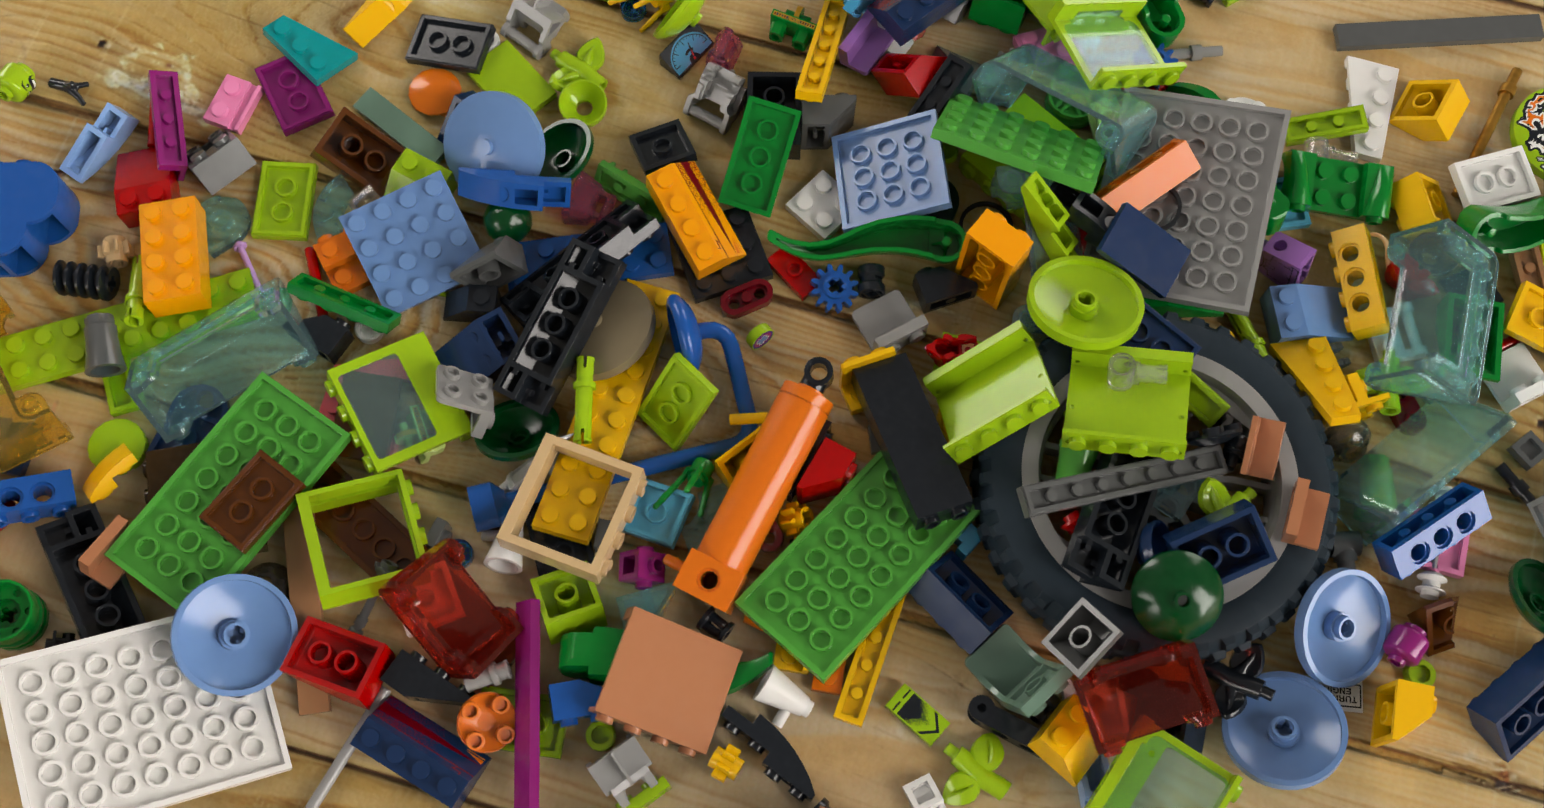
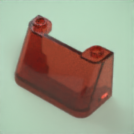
(450, 612)
(1144, 695)

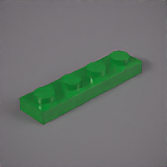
(344, 303)

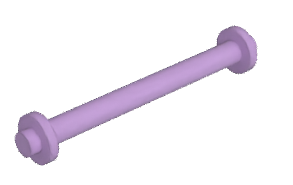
(240, 247)

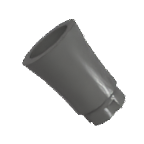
(102, 347)

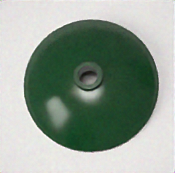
(567, 148)
(516, 432)
(1160, 585)
(1527, 591)

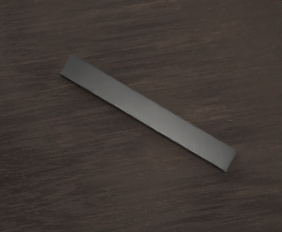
(1438, 32)
(1120, 481)

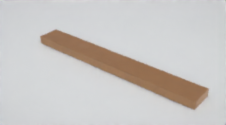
(305, 602)

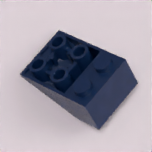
(481, 346)

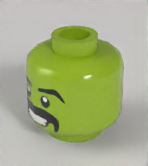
(16, 82)

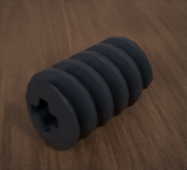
(85, 280)

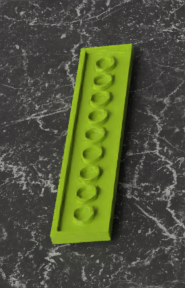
(59, 347)

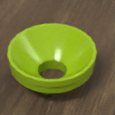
(579, 92)

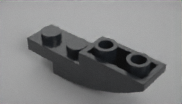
(1085, 211)
(782, 760)

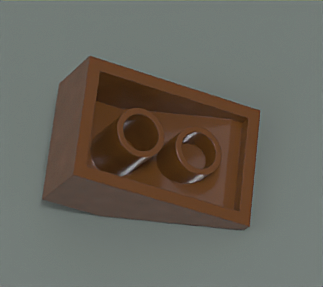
(358, 151)

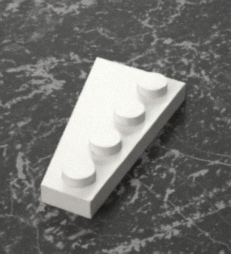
(1375, 89)

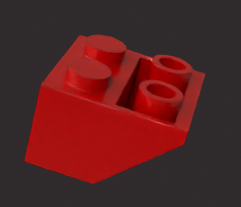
(906, 73)

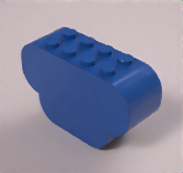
(34, 213)

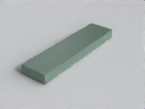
(399, 126)

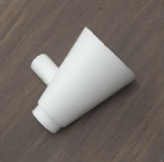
(499, 558)
(780, 692)

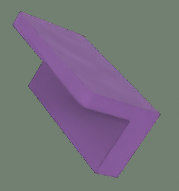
(864, 45)

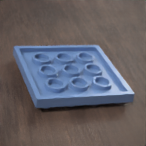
(890, 170)
(411, 242)

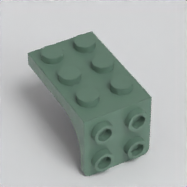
(1016, 673)

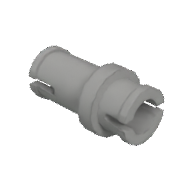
(493, 674)

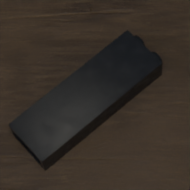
(911, 442)

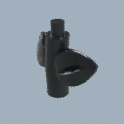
(1239, 680)

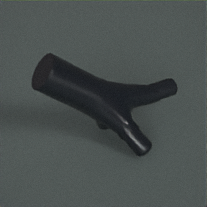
(69, 87)

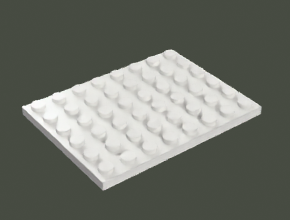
(126, 729)

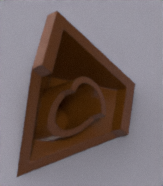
(1438, 623)

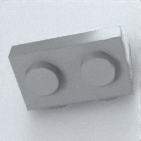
(889, 322)
(469, 393)

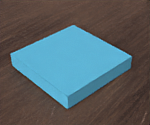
(661, 524)

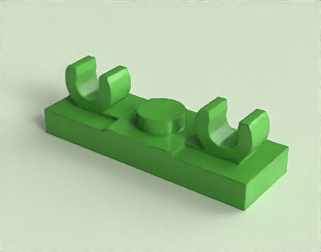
(626, 187)

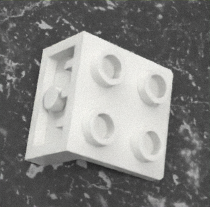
(1519, 379)

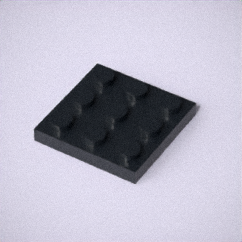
(751, 267)

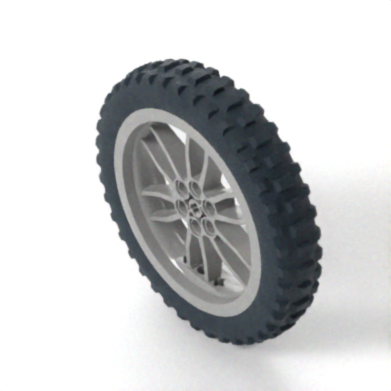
(1032, 551)

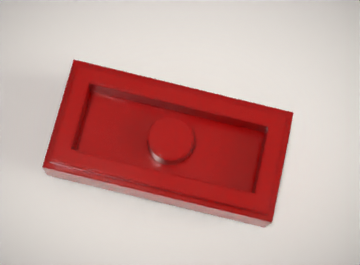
(793, 272)

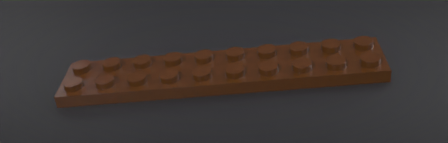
(371, 534)

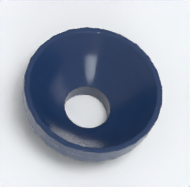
(1151, 540)

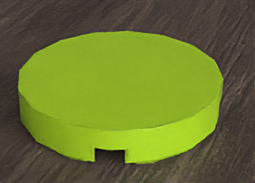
(112, 435)

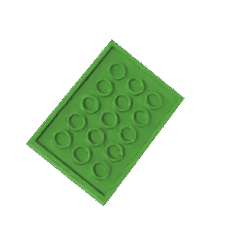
(1020, 142)

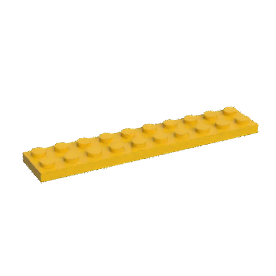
(578, 488)

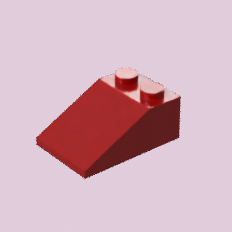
(141, 183)
(338, 662)

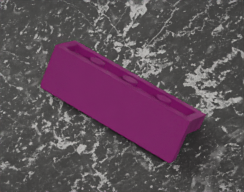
(168, 122)

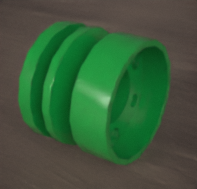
(30, 616)

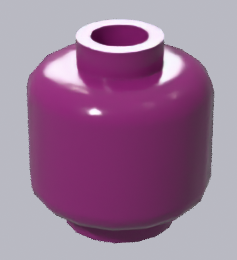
(1406, 645)

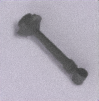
(361, 620)

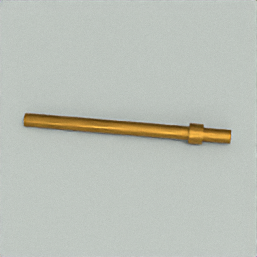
(1506, 92)

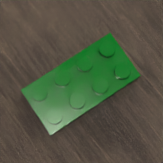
(759, 156)

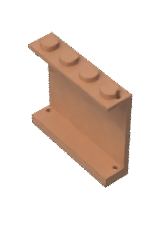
(667, 682)

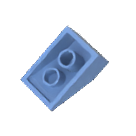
(1304, 313)

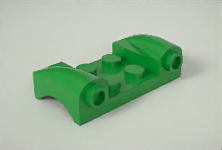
(1337, 187)

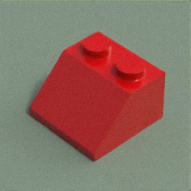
(827, 473)

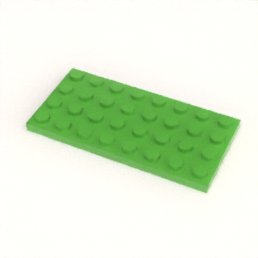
(177, 550)
(846, 571)

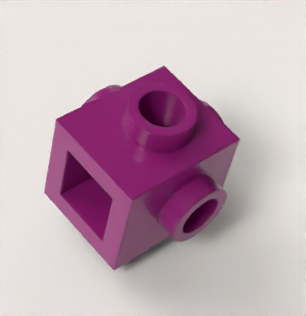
(642, 567)

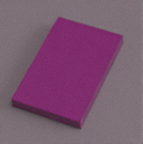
(293, 96)

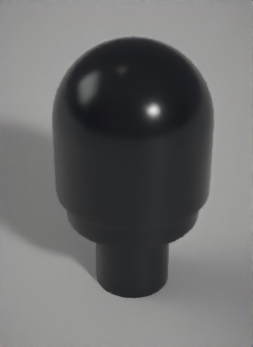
(1234, 451)

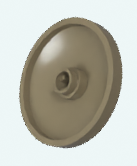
(620, 333)

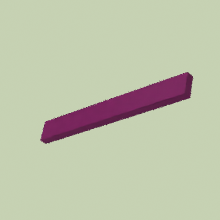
(527, 706)

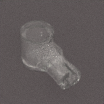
(1321, 146)
(1133, 373)

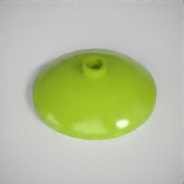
(679, 17)

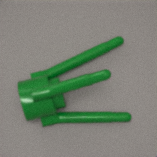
(697, 475)

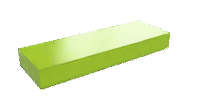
(1327, 124)

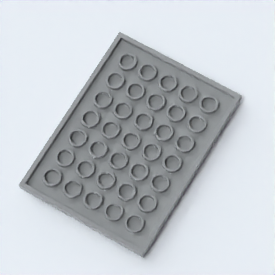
(1223, 202)

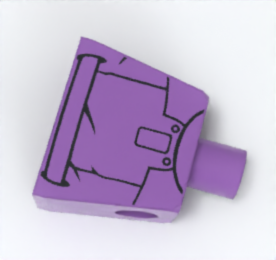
(1285, 259)

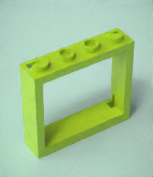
(346, 494)

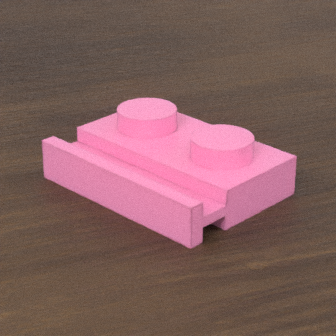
(233, 104)

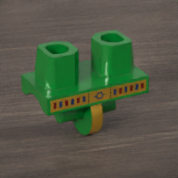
(794, 25)

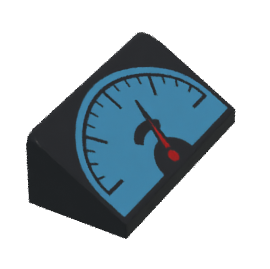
(685, 50)

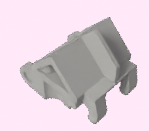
(542, 15)
(722, 88)
(622, 769)

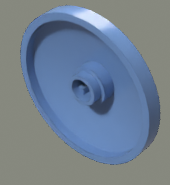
(494, 133)
(1342, 627)
(233, 634)
(1292, 738)

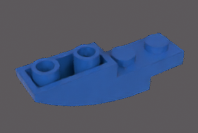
(514, 191)

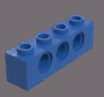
(28, 488)
(1432, 530)

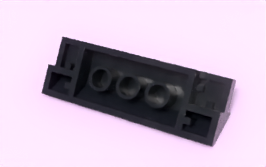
(612, 235)
(559, 326)
(1109, 533)
(90, 604)

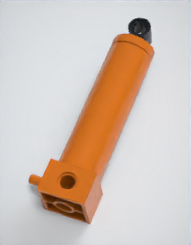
(757, 492)

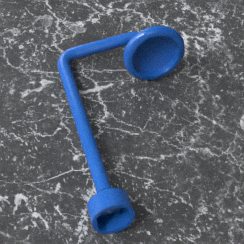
(492, 504)

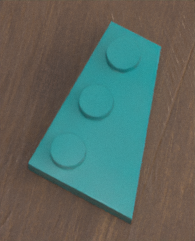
(309, 50)

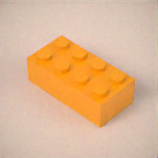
(174, 256)
(993, 256)

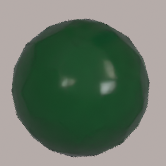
(507, 221)

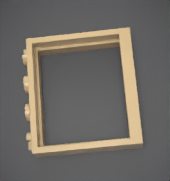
(509, 532)

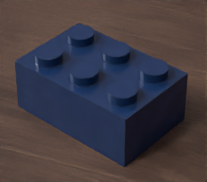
(1228, 539)

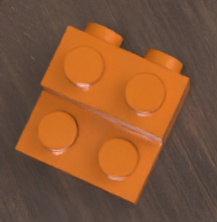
(341, 262)

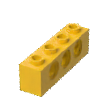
(1375, 318)

